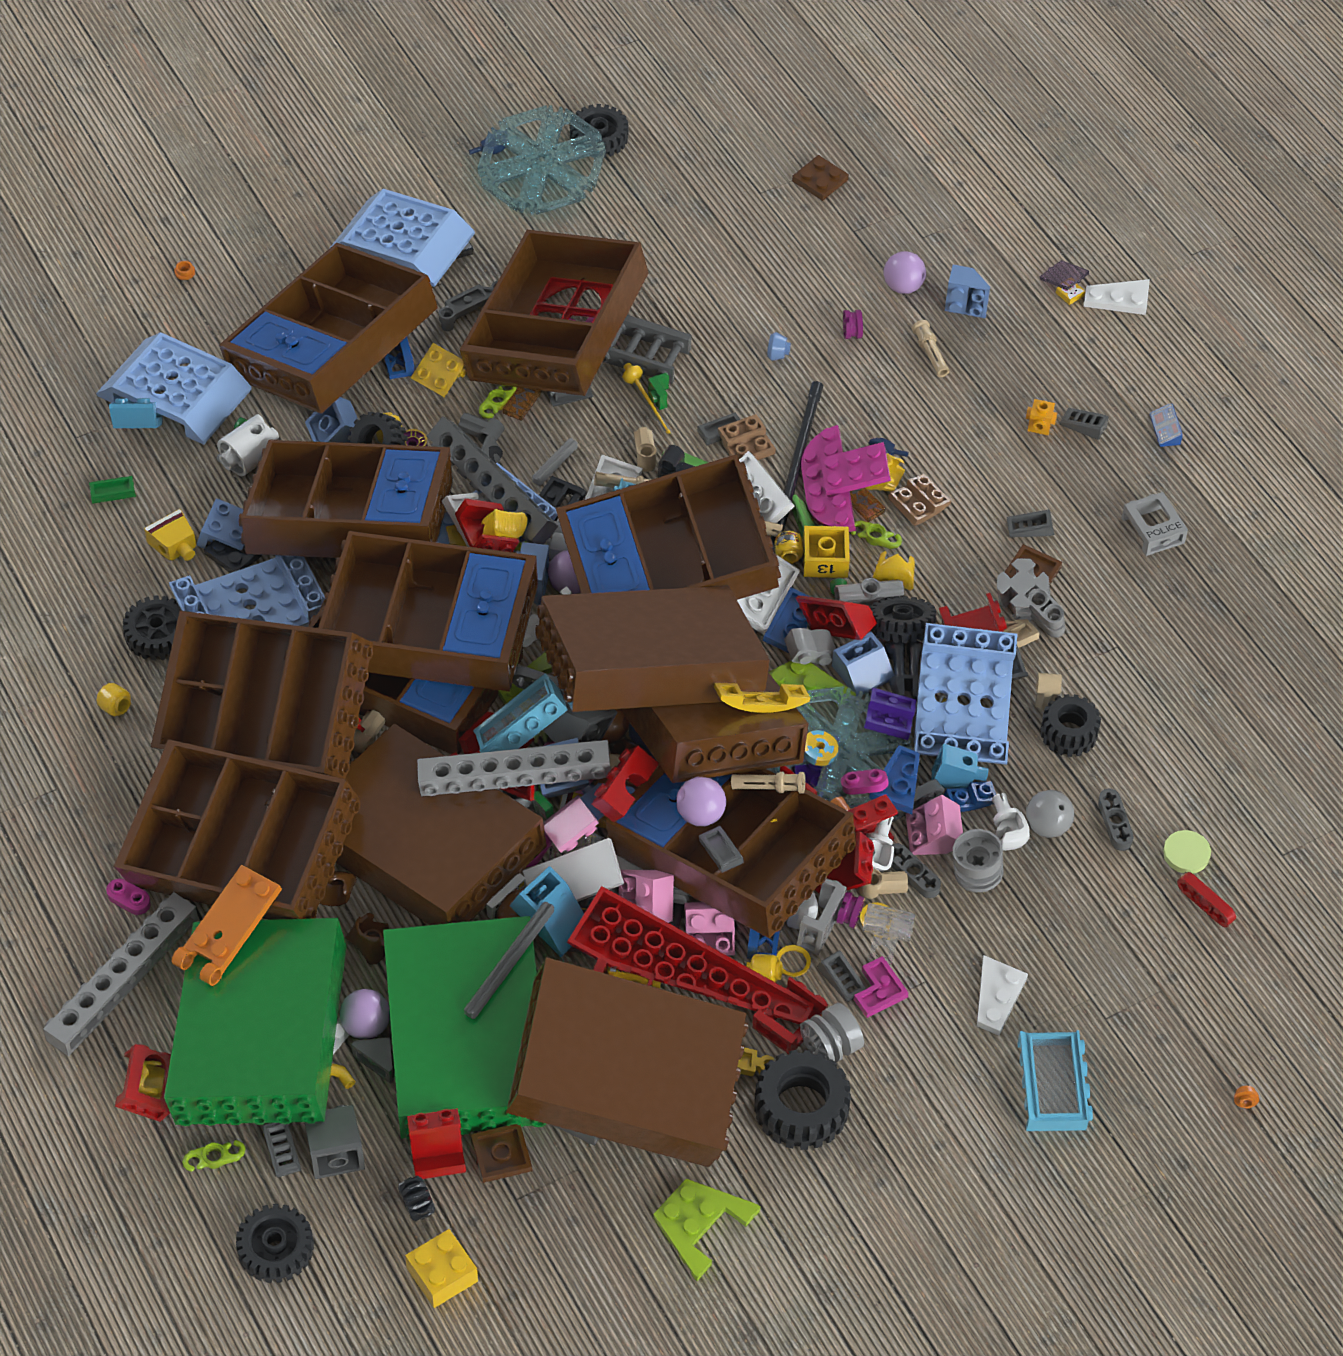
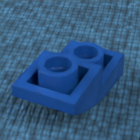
(974, 797)

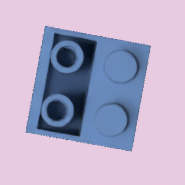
(967, 292)
(862, 664)

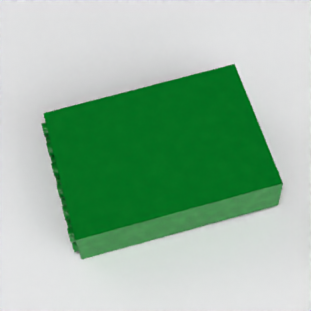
(264, 1033)
(437, 1049)

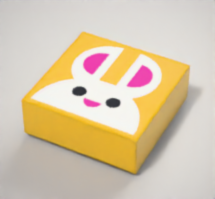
(1071, 295)

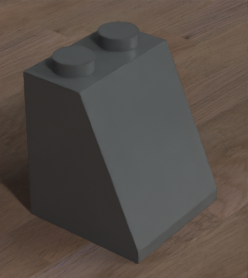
(584, 725)
(335, 1143)

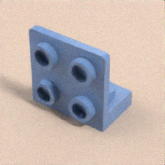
(222, 525)

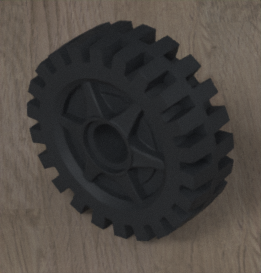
(609, 122)
(902, 618)
(151, 627)
(279, 1260)

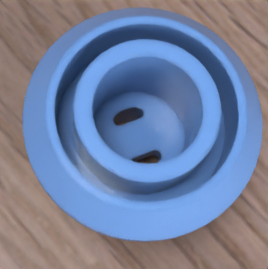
(778, 347)

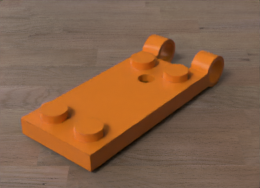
(235, 916)

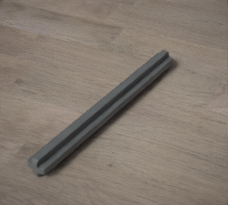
(509, 960)

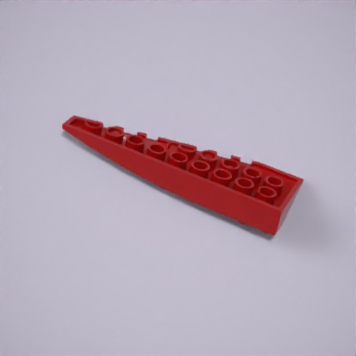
(659, 951)

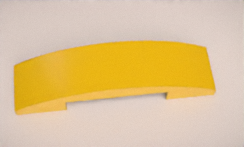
(763, 702)

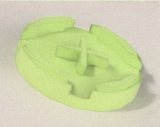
(1187, 851)

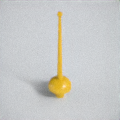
(633, 375)

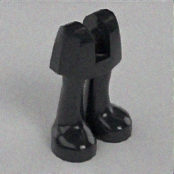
(900, 682)

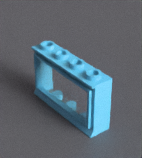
(522, 717)
(1055, 1081)

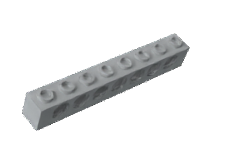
(513, 768)
(69, 1037)

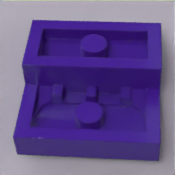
(890, 713)

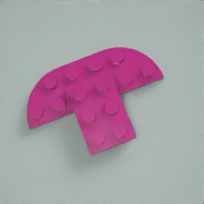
(832, 474)

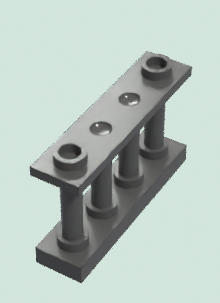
(652, 333)

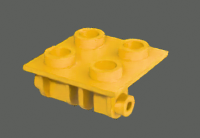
(439, 370)

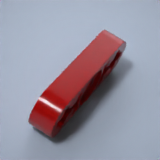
(1206, 899)

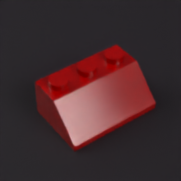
(838, 617)

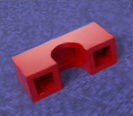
(612, 797)

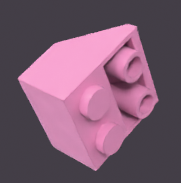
(570, 824)
(934, 827)
(650, 891)
(710, 927)

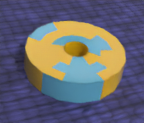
(820, 756)

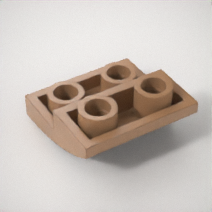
(746, 436)
(919, 499)

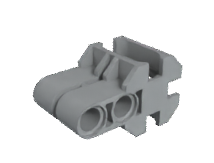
(1031, 598)

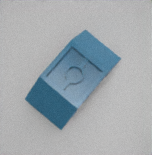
(134, 414)

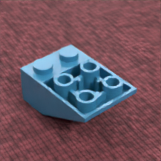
(567, 912)

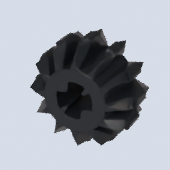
(416, 1198)

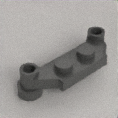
(463, 304)

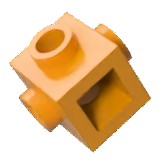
(1041, 416)

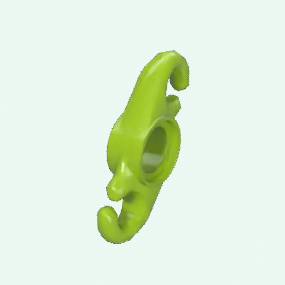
(490, 404)
(880, 541)
(201, 1154)

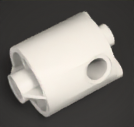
(244, 445)

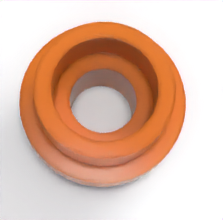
(184, 270)
(1246, 1097)

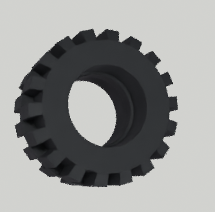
(369, 424)
(1074, 711)

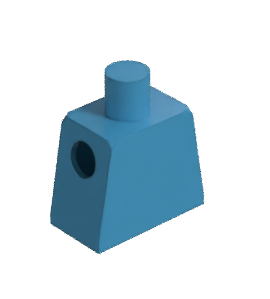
(957, 768)

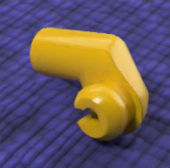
(343, 1075)

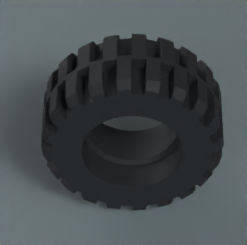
(805, 1071)

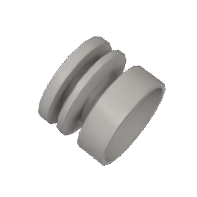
(978, 860)
(832, 1033)

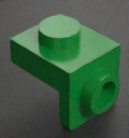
(657, 390)

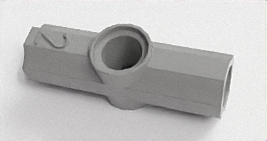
(869, 591)

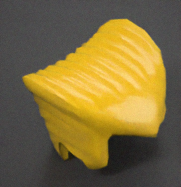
(896, 474)
(505, 524)
(895, 569)
(151, 1079)

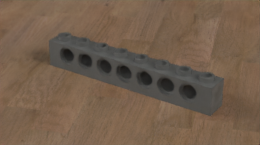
(448, 432)

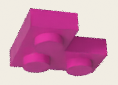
(885, 988)

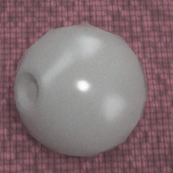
(1050, 813)

